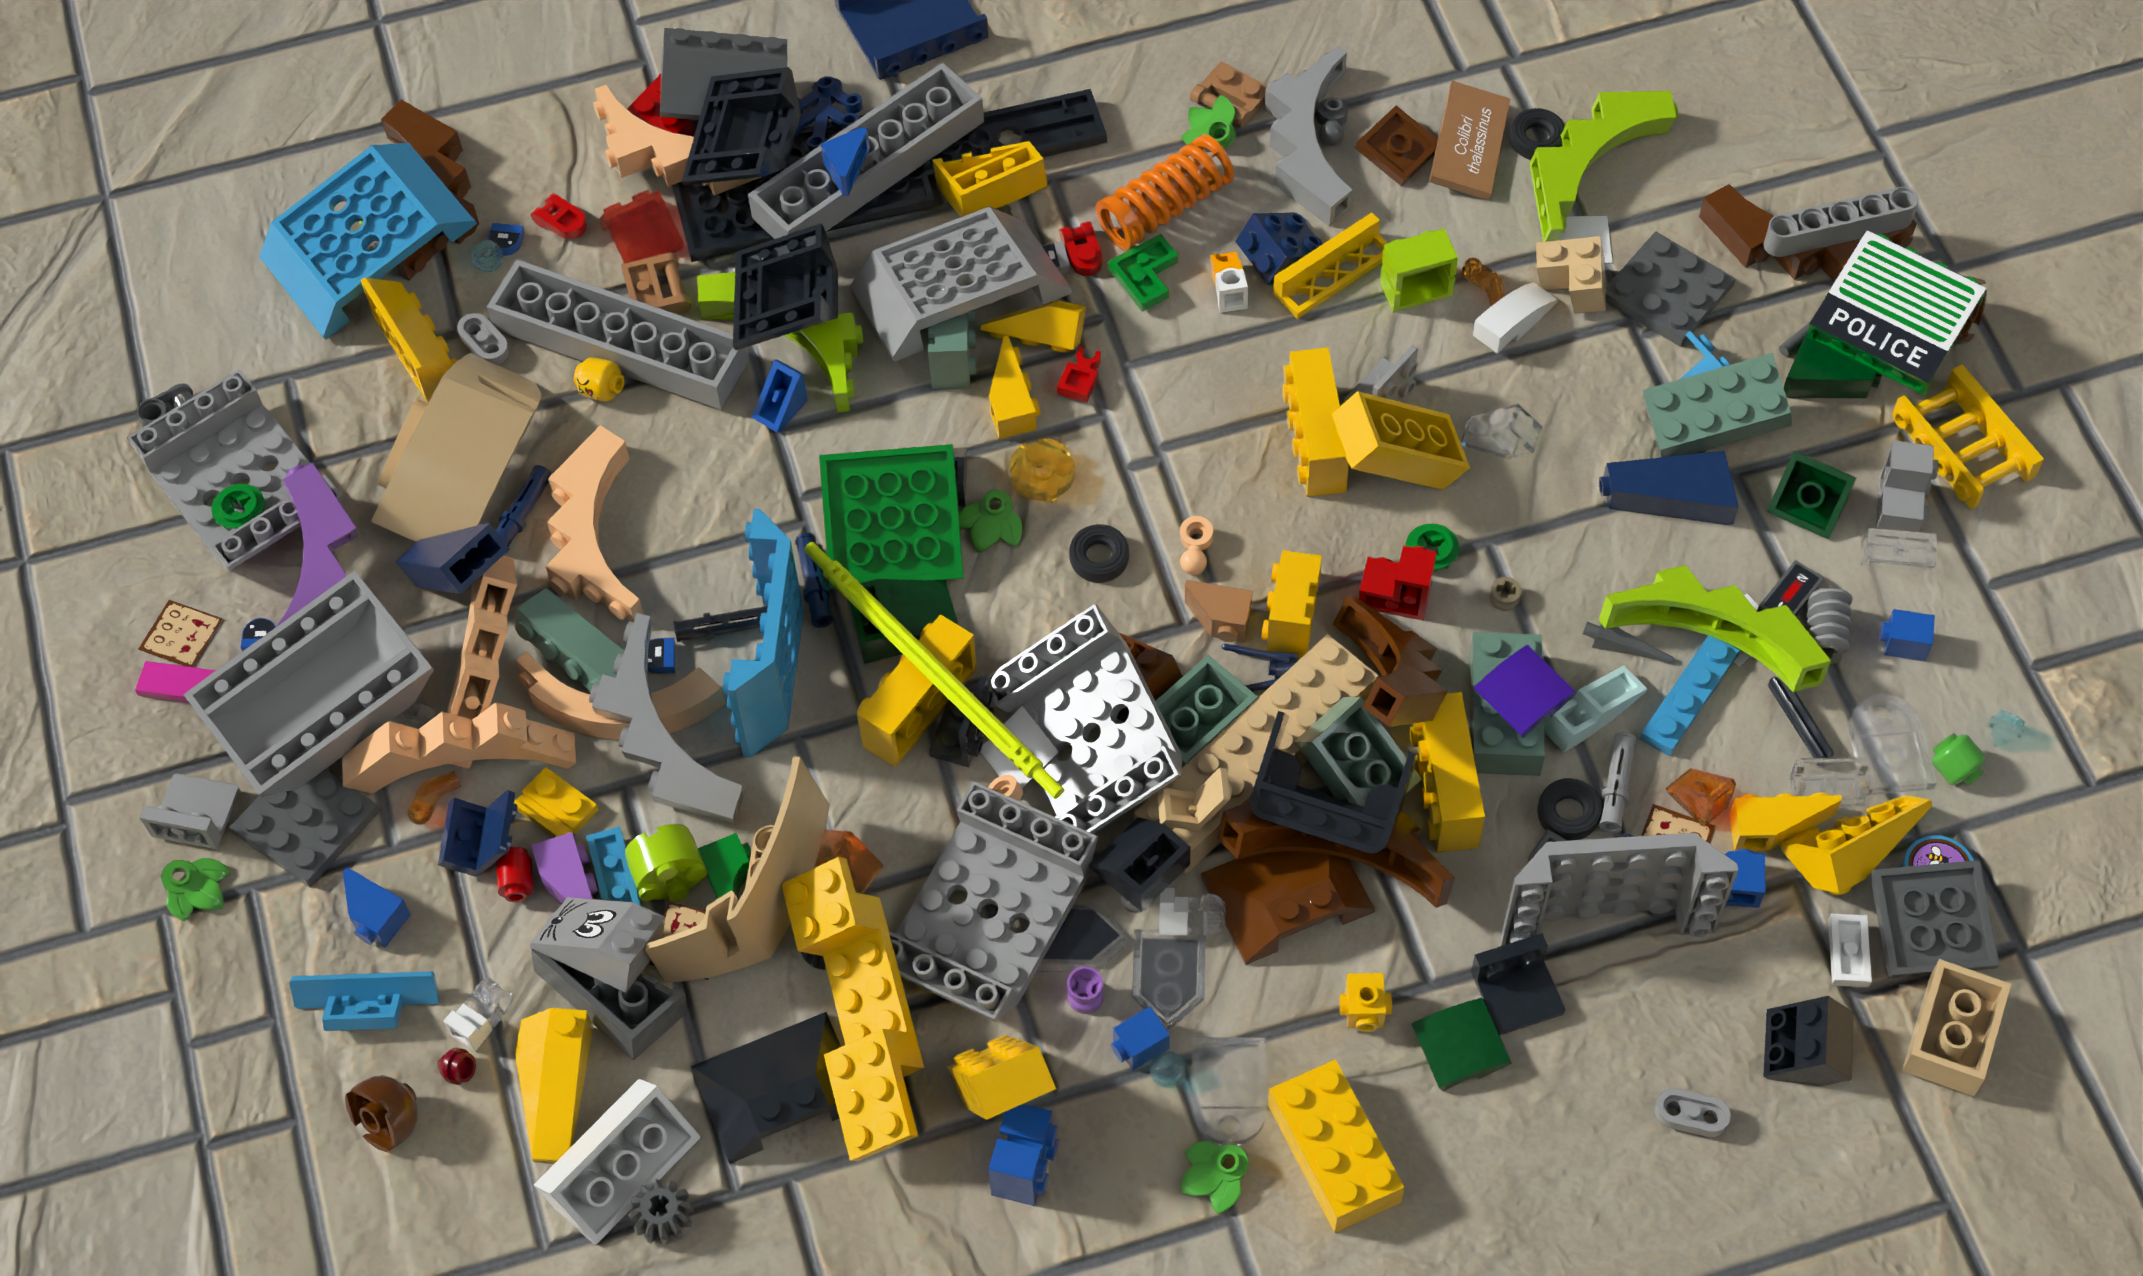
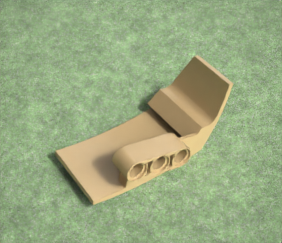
(455, 449)
(750, 929)

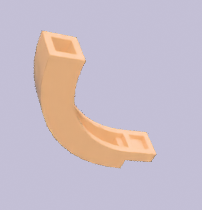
(676, 705)

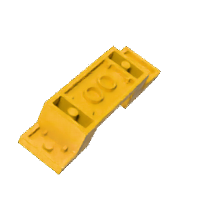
(870, 1005)

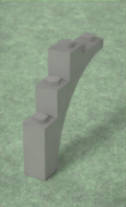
(1303, 169)
(628, 698)

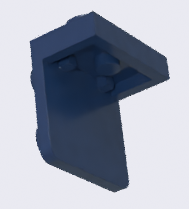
(1276, 241)
(476, 834)

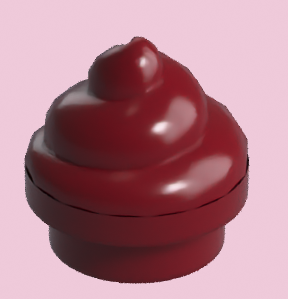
(457, 1066)

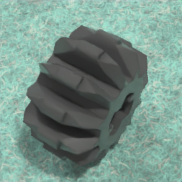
(652, 1223)

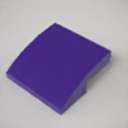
(1524, 690)

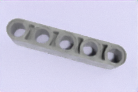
(1840, 221)

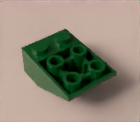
(910, 602)

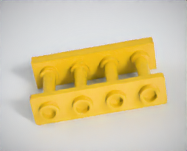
(1988, 417)

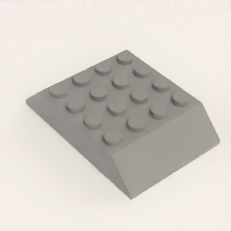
(312, 688)

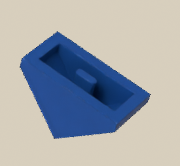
(845, 157)
(780, 397)

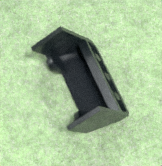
(1317, 814)

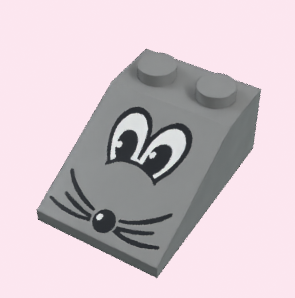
(601, 938)

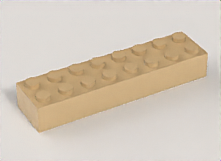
(1302, 693)

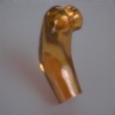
(1485, 279)
(429, 795)

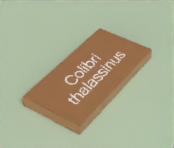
(1469, 140)

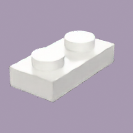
(1849, 950)

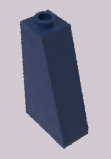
(1674, 487)
(453, 559)

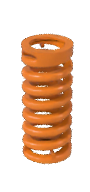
(1167, 193)

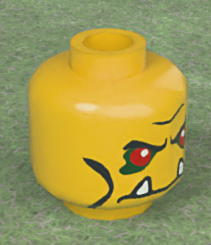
(598, 379)

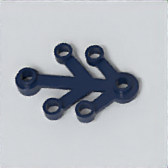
(825, 92)

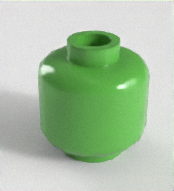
(1958, 759)

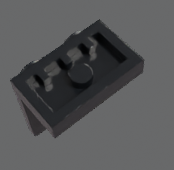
(956, 735)
(1517, 984)

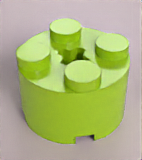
(665, 863)

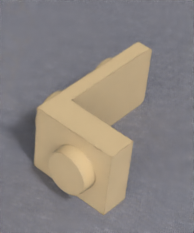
(1194, 809)

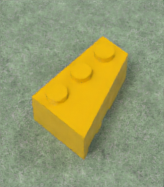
(991, 178)
(1292, 603)

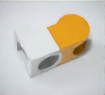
(1229, 282)

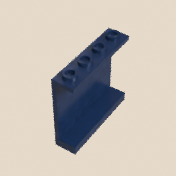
(910, 32)

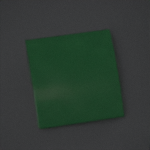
(1461, 1043)

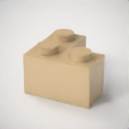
(1576, 266)

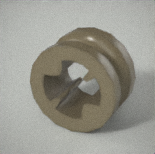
(1497, 589)

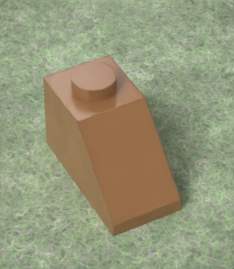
(1220, 609)

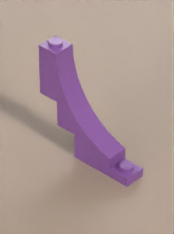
(324, 530)

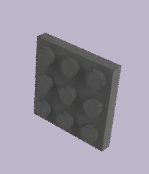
(1668, 288)
(306, 825)
(1934, 916)

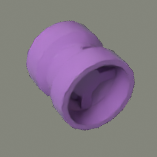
(1085, 982)

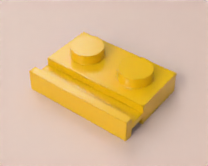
(555, 805)

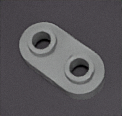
(485, 341)
(1692, 1109)

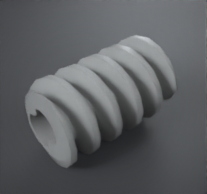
(1830, 621)

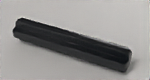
(1801, 719)

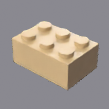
(1956, 1027)

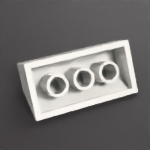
(615, 1157)

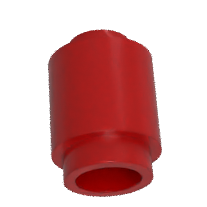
(515, 875)

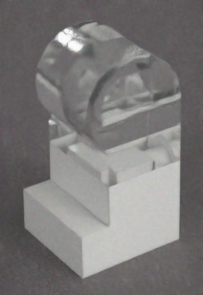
(1191, 914)
(479, 1014)

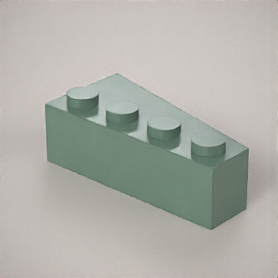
(950, 352)

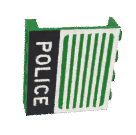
(1895, 311)

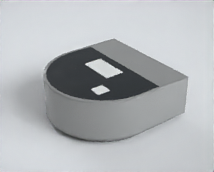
(1058, 255)

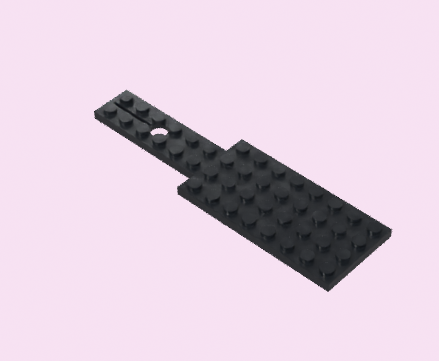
(1053, 125)

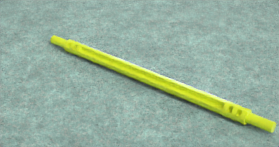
(934, 670)

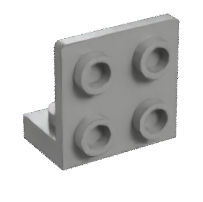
(1390, 379)
(192, 811)

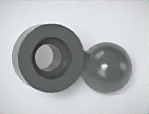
(1332, 115)

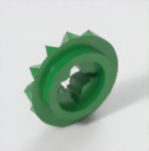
(242, 495)
(1435, 536)

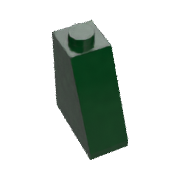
(1827, 374)

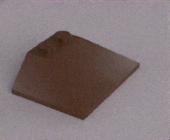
(1284, 894)

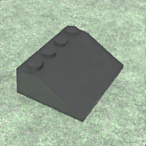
(695, 56)

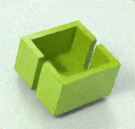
(1418, 269)

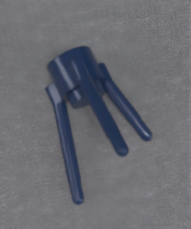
(1278, 663)

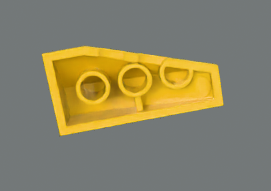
(1855, 846)
(552, 1072)

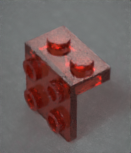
(641, 227)

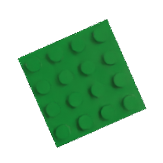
(893, 513)

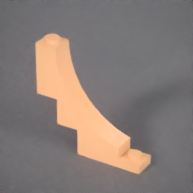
(483, 642)

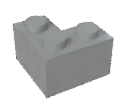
(1904, 486)

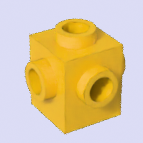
(1365, 1001)

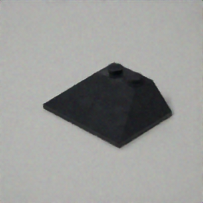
(744, 127)
(784, 287)
(768, 1085)

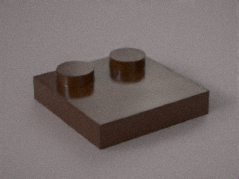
(1398, 145)

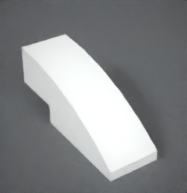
(1513, 316)

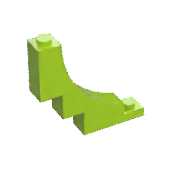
(1615, 120)

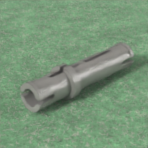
(1612, 815)

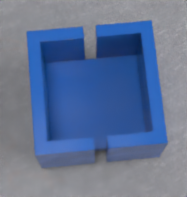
(1021, 1161)

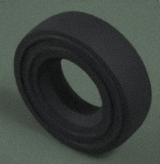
(1535, 118)
(1099, 535)
(1569, 789)

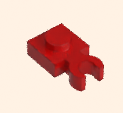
(1080, 378)

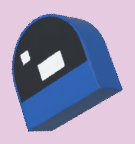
(507, 237)
(255, 630)
(662, 655)

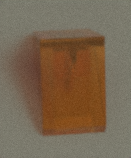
(1702, 794)
(861, 861)

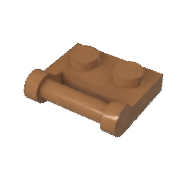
(1236, 87)
(644, 285)

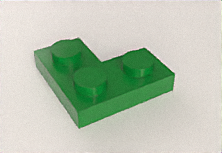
(1138, 270)

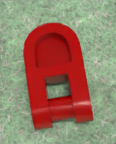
(567, 222)
(1084, 258)

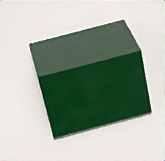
(1812, 494)

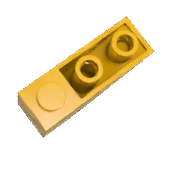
(1050, 323)
(1009, 398)
(1768, 821)

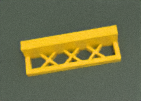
(1324, 259)

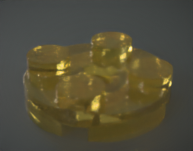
(1042, 486)

